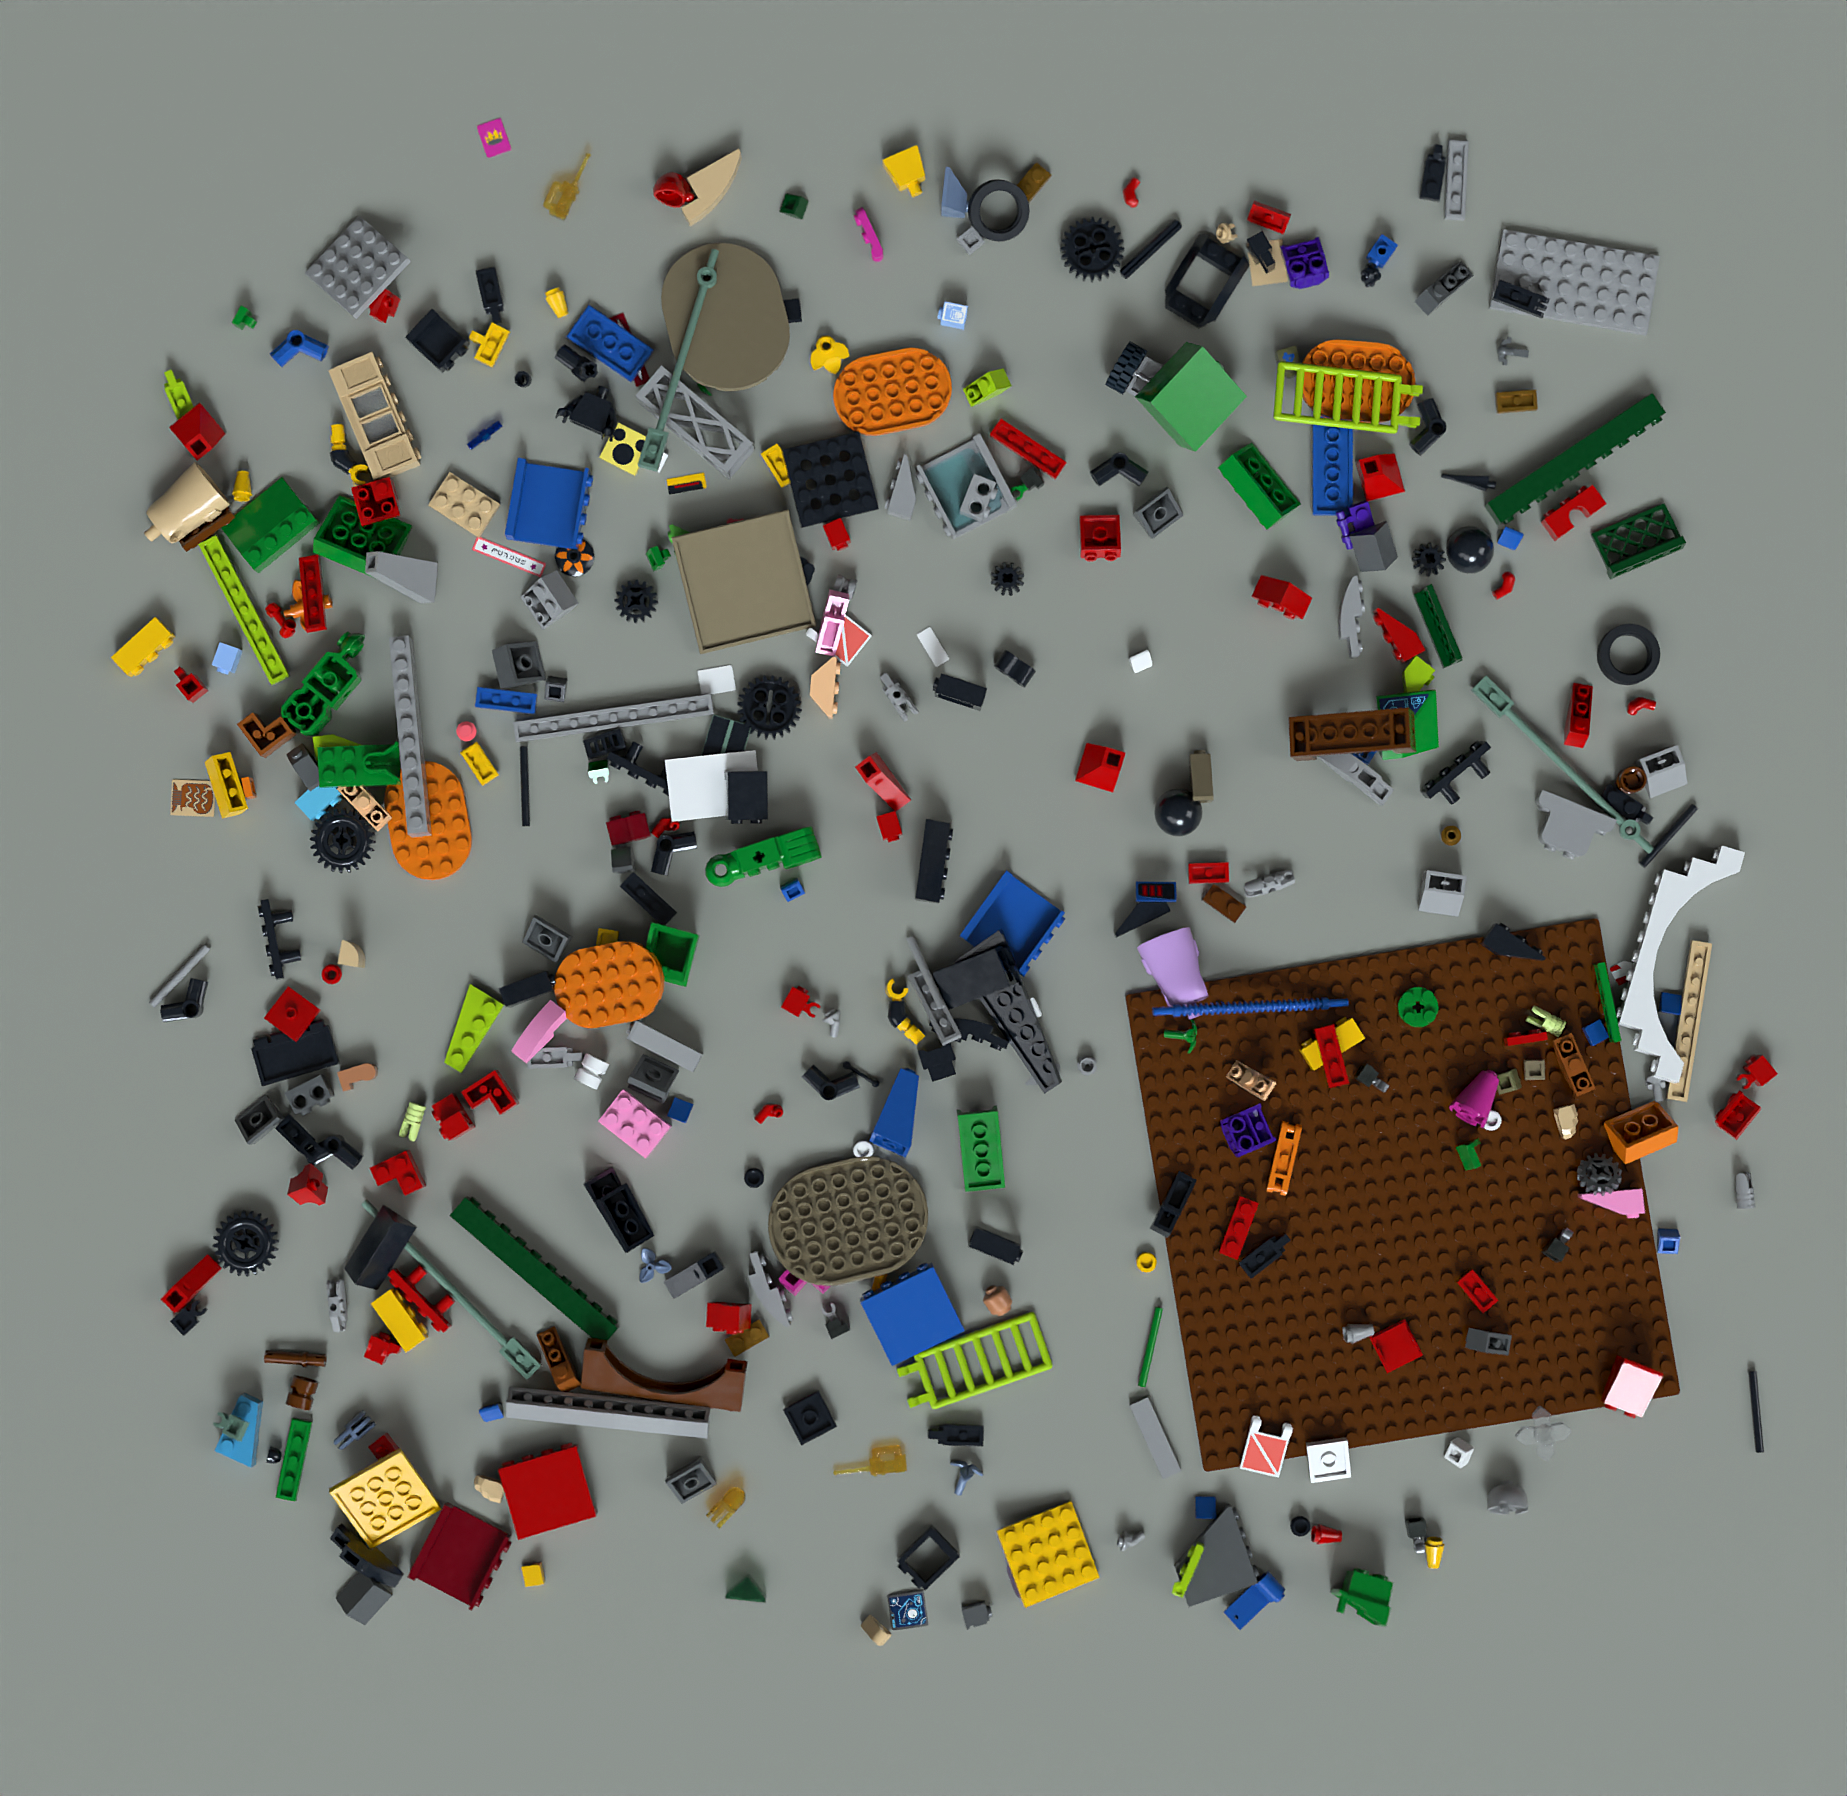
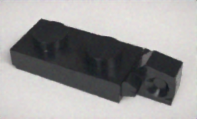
(1433, 175)
(490, 293)
(1626, 805)
(1264, 1255)
(958, 1435)

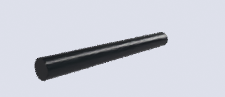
(524, 786)
(1668, 835)
(1756, 1412)

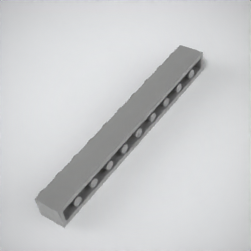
(410, 736)
(608, 1412)

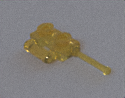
(568, 195)
(877, 1466)

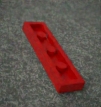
(1028, 449)
(312, 593)

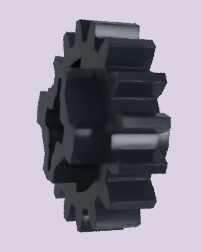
(629, 607)

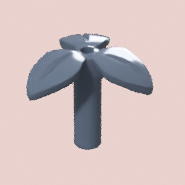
(647, 1272)
(966, 1473)

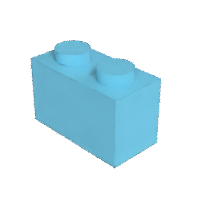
(317, 801)

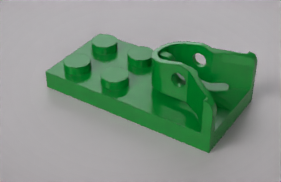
(359, 765)
(981, 1149)

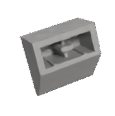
(549, 599)
(1663, 771)
(1442, 893)

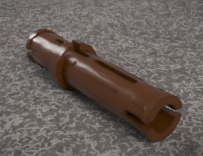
(305, 1359)

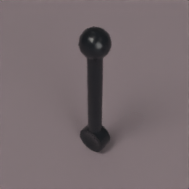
(846, 1065)

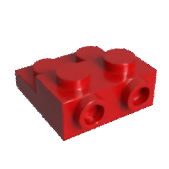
(1100, 537)

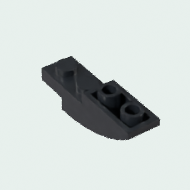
(979, 1032)
(369, 1563)

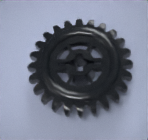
(342, 821)
(262, 1252)

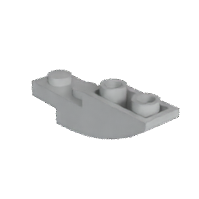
(1351, 608)
(1360, 775)
(771, 1298)

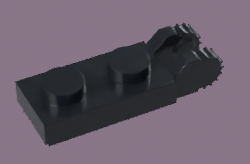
(298, 1136)

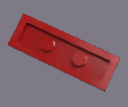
(1331, 1056)
(1238, 1227)

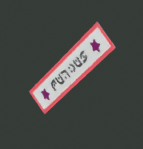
(509, 556)

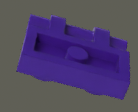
(1359, 515)

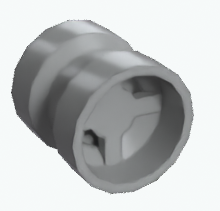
(845, 585)

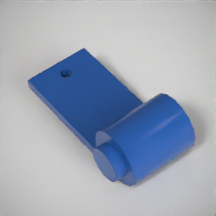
(1254, 1600)

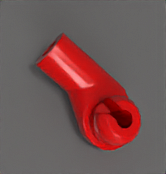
(1129, 192)
(1507, 586)
(1639, 703)
(664, 824)
(769, 1110)

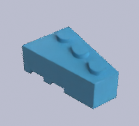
(244, 1451)

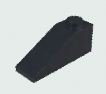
(1142, 914)

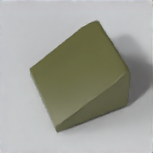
(1508, 1081)

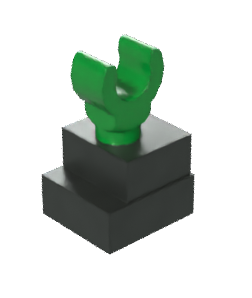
(1029, 480)

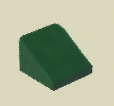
(794, 206)

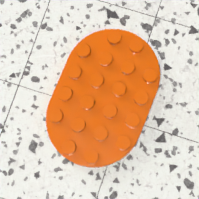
(1357, 356)
(892, 391)
(451, 837)
(609, 984)

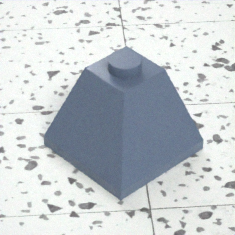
(954, 197)

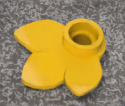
(829, 357)

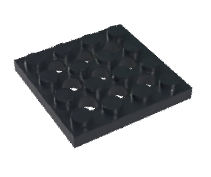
(803, 496)

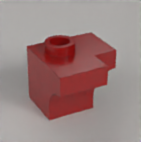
(384, 306)
(308, 1186)
(380, 1347)

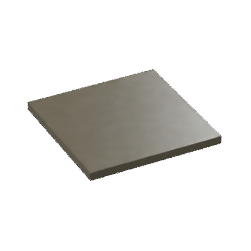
(744, 581)

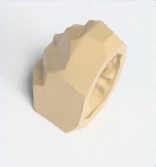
(1566, 1120)
(489, 1488)

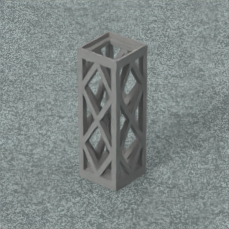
(738, 456)

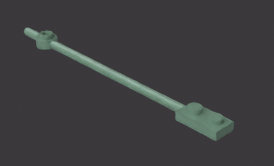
(657, 438)
(1501, 704)
(511, 1349)

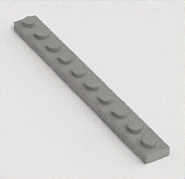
(613, 718)

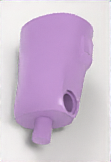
(1175, 967)

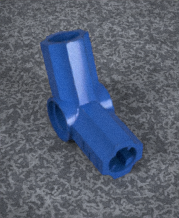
(287, 350)

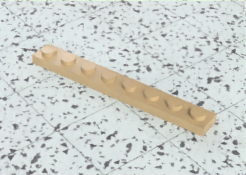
(1690, 1016)

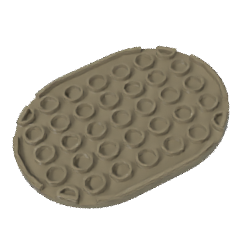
(741, 321)
(848, 1221)

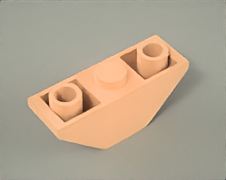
(825, 687)
(366, 805)
(1251, 1080)

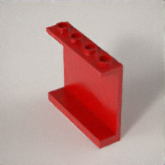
(546, 1491)

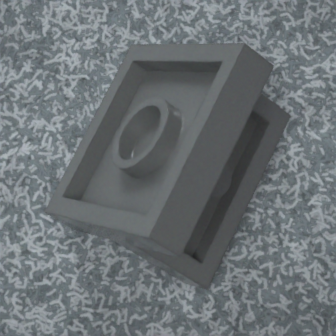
(652, 1078)

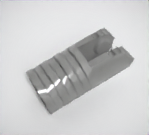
(1744, 1191)

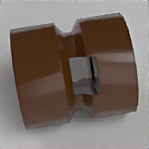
(1630, 780)
(301, 1392)

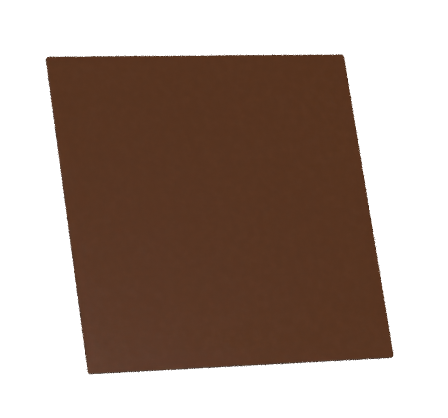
(1386, 1207)

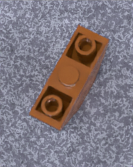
(1572, 1065)

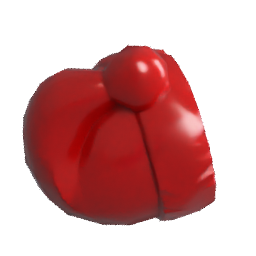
(672, 190)

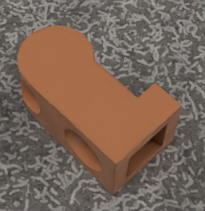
(355, 1074)

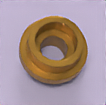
(1444, 835)

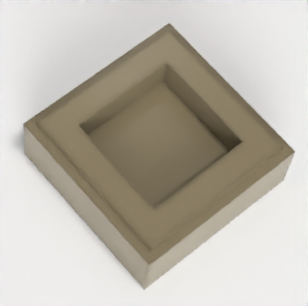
(1534, 1069)

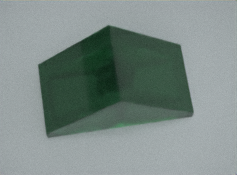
(746, 1590)

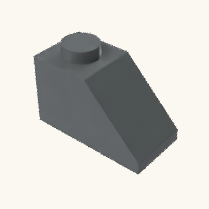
(305, 766)
(622, 859)
(1488, 1341)

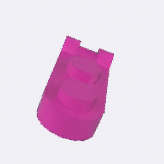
(868, 235)

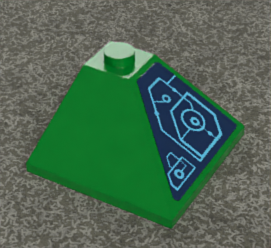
(1425, 714)

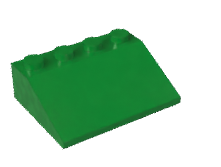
(270, 525)
(347, 542)

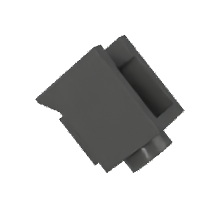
(976, 1614)

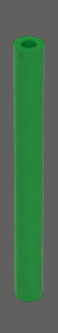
(1150, 1346)

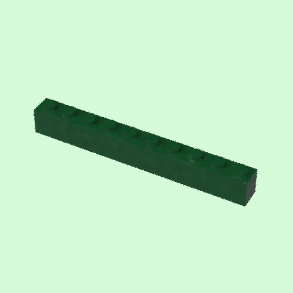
(1575, 459)
(533, 1270)

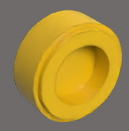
(1146, 1262)

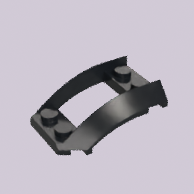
(1221, 259)

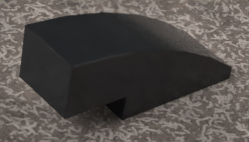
(1173, 1204)

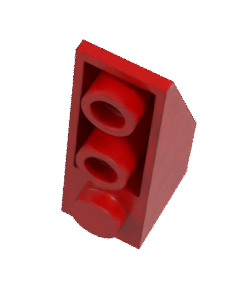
(1403, 639)
(1578, 716)
(882, 781)
(191, 1284)

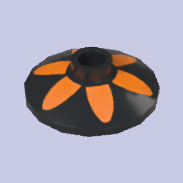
(577, 566)

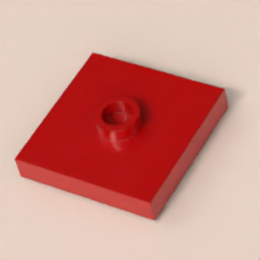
(292, 1014)

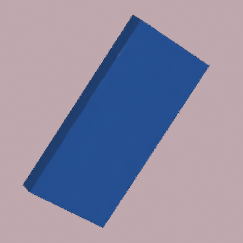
(610, 343)

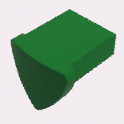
(1468, 1154)

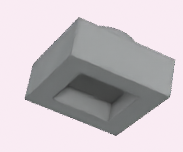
(970, 240)

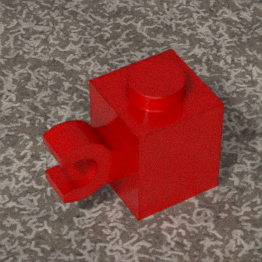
(190, 685)
(797, 1002)
(1757, 1071)
(383, 1446)

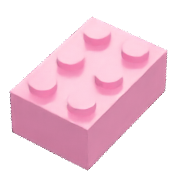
(635, 1123)

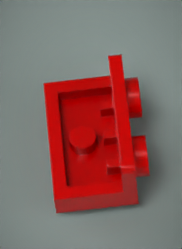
(1737, 1115)

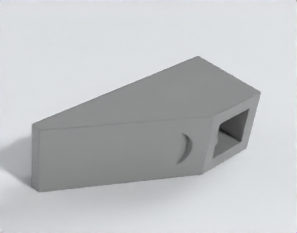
(903, 496)

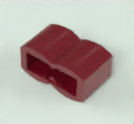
(628, 829)

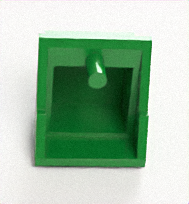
(674, 951)
(1366, 1594)

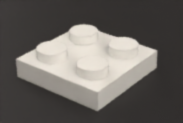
(1328, 1460)

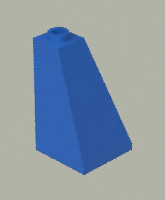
(896, 1120)

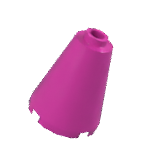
(1476, 1099)

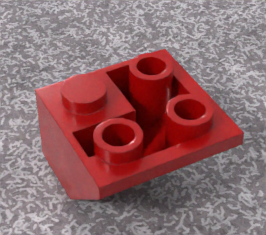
(197, 431)
(1380, 476)
(376, 501)
(1100, 767)

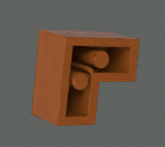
(266, 738)

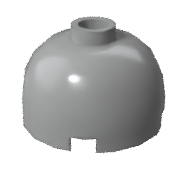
(1507, 1499)

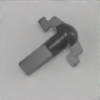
(1503, 350)

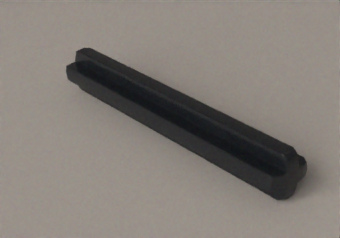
(1150, 249)

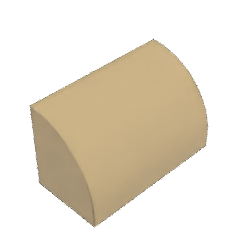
(351, 955)

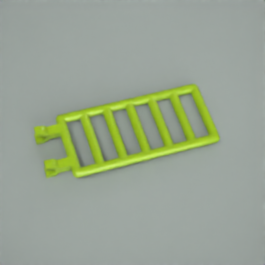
(1359, 375)
(990, 1384)

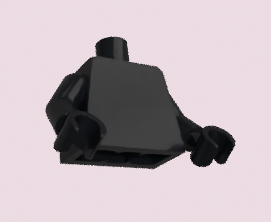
(592, 413)

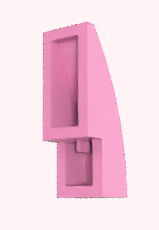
(832, 622)
(539, 1031)

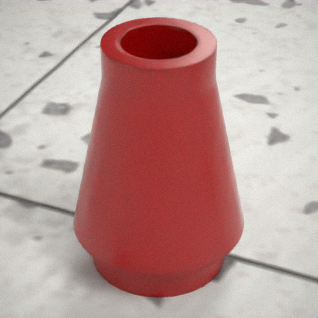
(1323, 1535)

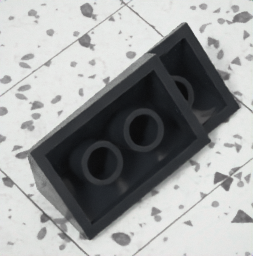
(619, 1209)
(379, 1249)

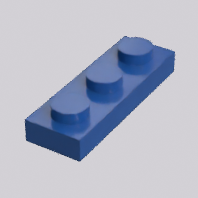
(506, 700)

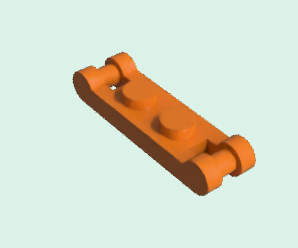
(1284, 1158)

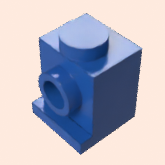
(1387, 246)

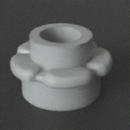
(1092, 1065)

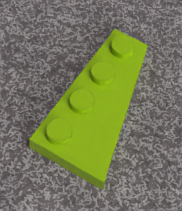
(473, 1024)

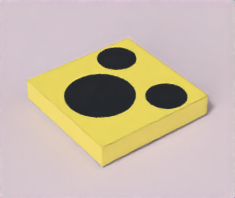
(624, 449)

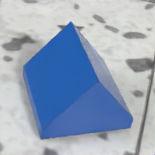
(792, 889)

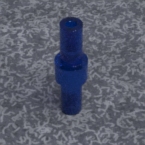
(484, 435)

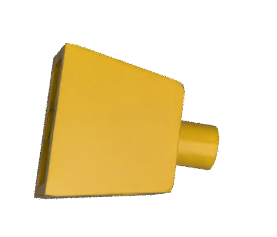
(906, 170)

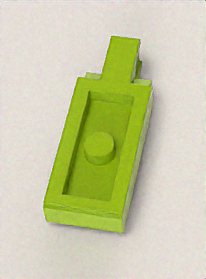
(177, 394)
(1187, 1571)

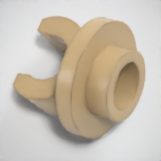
(1224, 233)

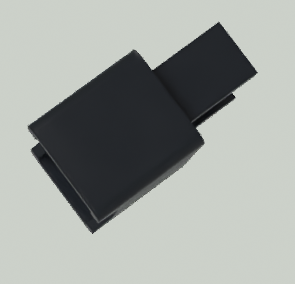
(1261, 251)
(938, 1062)

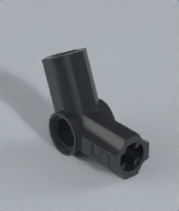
(579, 365)
(1430, 416)
(1108, 470)
(679, 842)
(179, 1011)
(819, 1081)
(344, 1153)

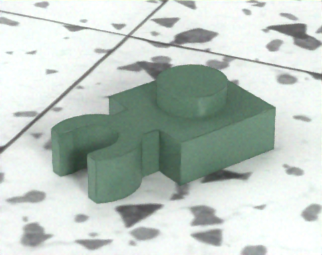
(233, 1426)

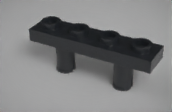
(635, 771)
(1447, 774)
(271, 920)

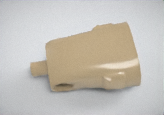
(186, 505)

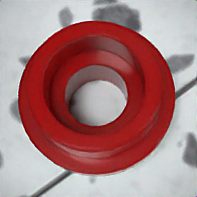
(325, 974)

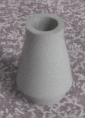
(1356, 1332)

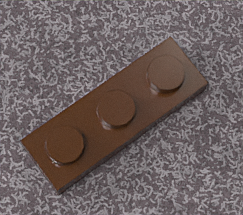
(206, 530)

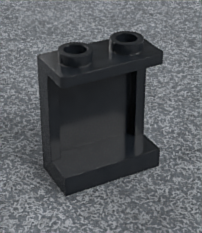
(437, 341)
(747, 796)

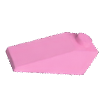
(1623, 1201)

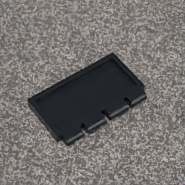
(288, 1059)

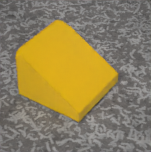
(533, 1574)

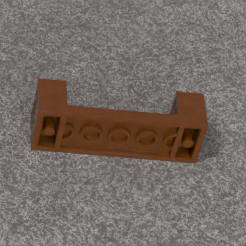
(1352, 733)

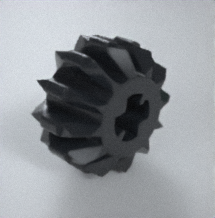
(1421, 560)
(1007, 572)

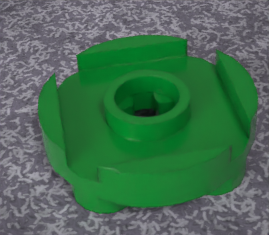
(1409, 999)

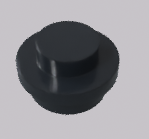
(754, 1177)
(1300, 1526)

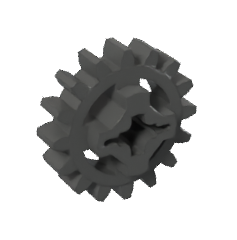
(1598, 1172)

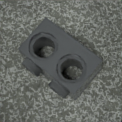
(308, 1091)

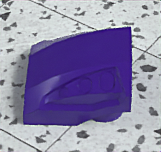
(1305, 263)
(1252, 1131)

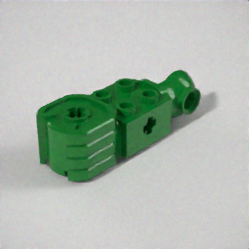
(324, 687)
(790, 849)

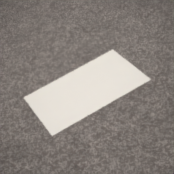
(699, 785)

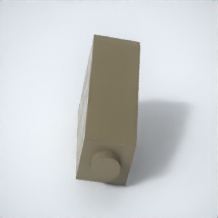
(1201, 776)

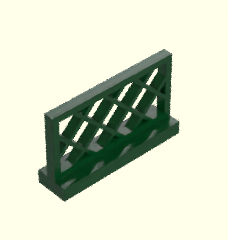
(1642, 557)
(1437, 627)

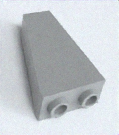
(407, 575)
(664, 1045)

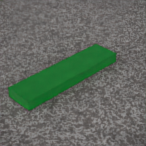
(1607, 1002)
(294, 1459)

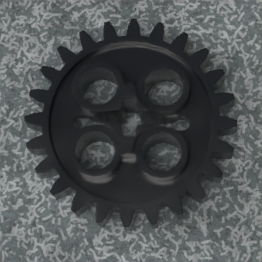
(1087, 232)
(751, 705)

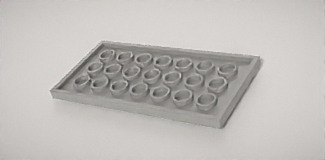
(1581, 280)

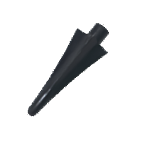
(1478, 482)

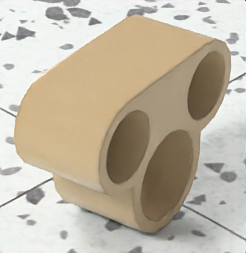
(875, 1630)

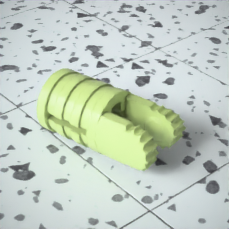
(1550, 1022)
(413, 1116)

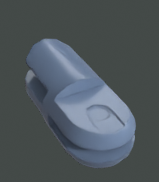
(353, 1431)

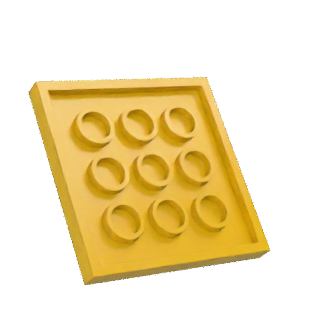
(385, 1498)
(1047, 1554)

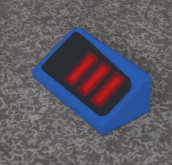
(1156, 892)

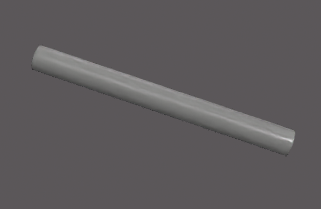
(925, 972)
(179, 975)

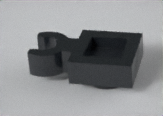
(186, 1318)

